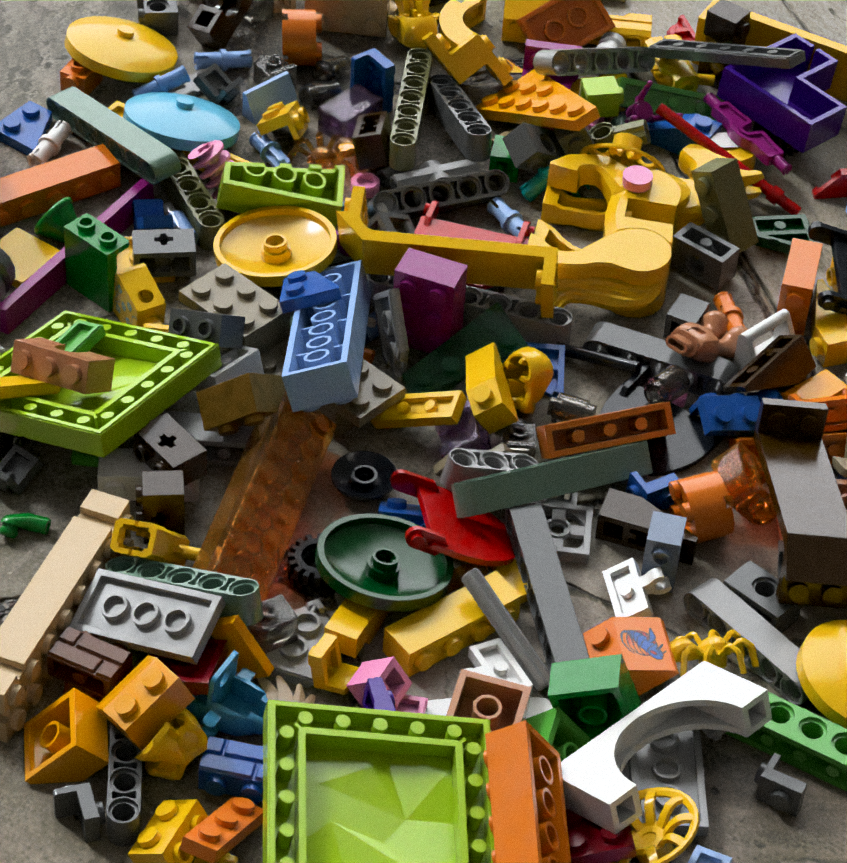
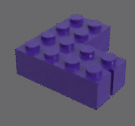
(788, 100)

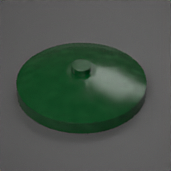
(375, 567)

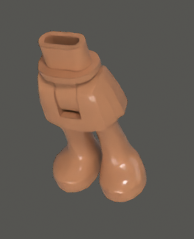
(706, 339)

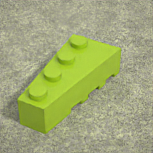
(254, 186)

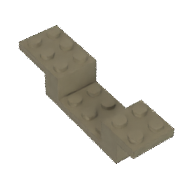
(269, 331)

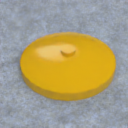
(120, 48)
(275, 242)
(823, 669)

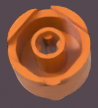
(300, 36)
(703, 504)

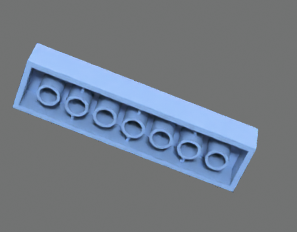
(329, 344)

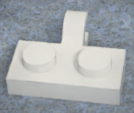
(630, 590)
(496, 660)

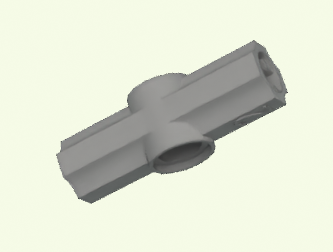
(432, 171)

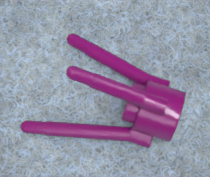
(642, 109)

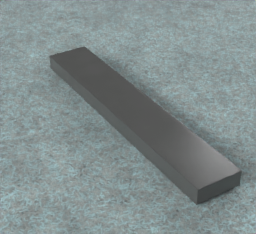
(727, 53)

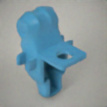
(232, 703)

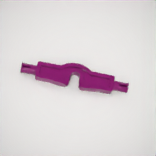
(738, 131)

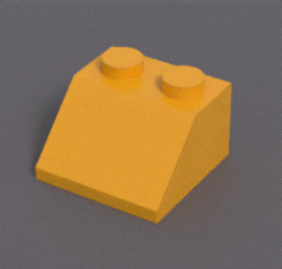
(145, 701)
(66, 741)

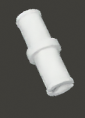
(49, 143)

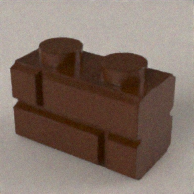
(88, 662)

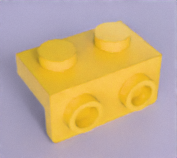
(281, 115)
(164, 832)

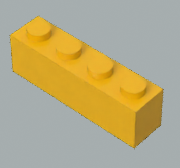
(445, 627)

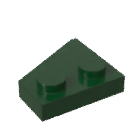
(779, 230)

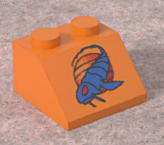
(642, 645)

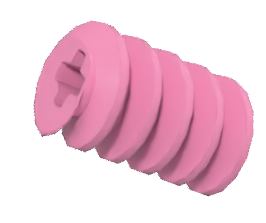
(213, 159)

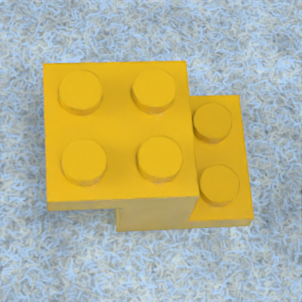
(468, 57)

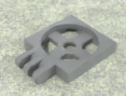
(562, 508)

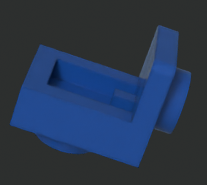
(149, 215)
(654, 491)

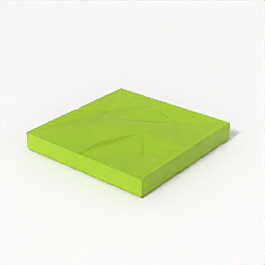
(148, 377)
(373, 786)

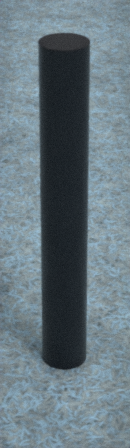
(602, 358)

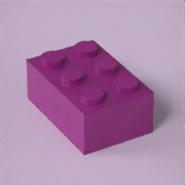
(431, 298)

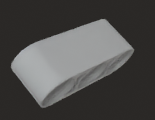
(473, 463)

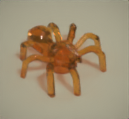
(326, 155)

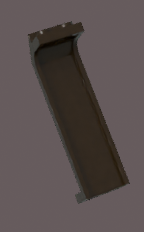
(804, 502)

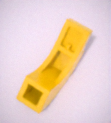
(458, 19)

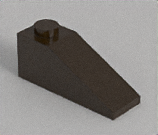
(779, 364)
(626, 522)

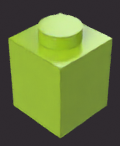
(602, 93)

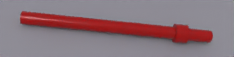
(774, 195)

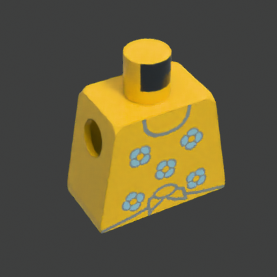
(138, 297)

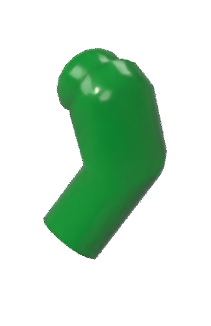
(24, 521)

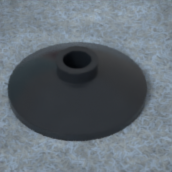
(363, 475)

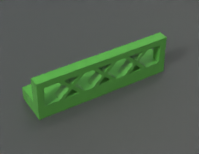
(674, 98)

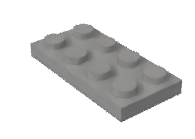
(148, 615)
(676, 764)

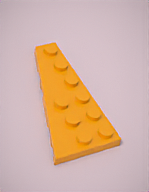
(538, 102)

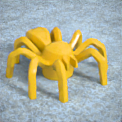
(712, 649)

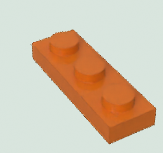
(223, 829)

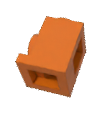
(79, 76)

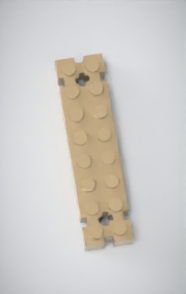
(51, 603)

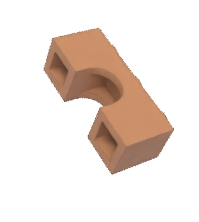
(50, 363)

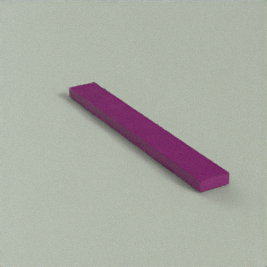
(52, 274)

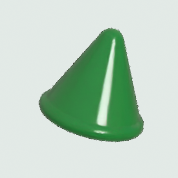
(53, 221)

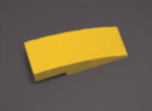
(354, 626)

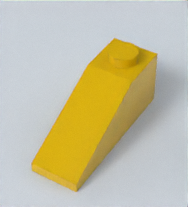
(827, 332)
(489, 389)

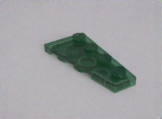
(447, 363)

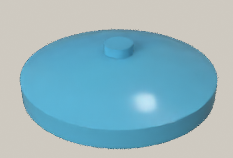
(182, 120)

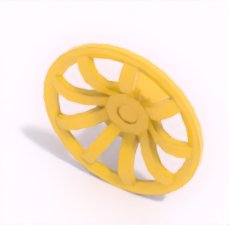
(626, 151)
(656, 838)

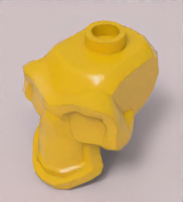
(413, 22)
(528, 376)
(174, 747)

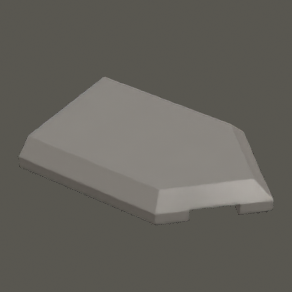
(392, 331)
(292, 659)

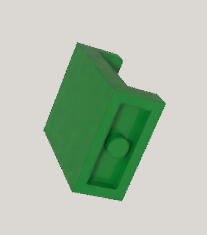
(92, 258)

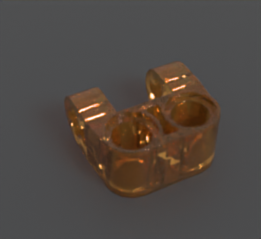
(744, 481)

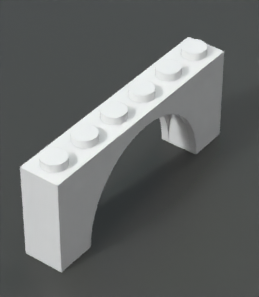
(697, 700)

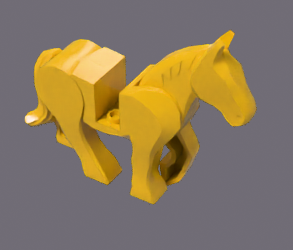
(633, 259)

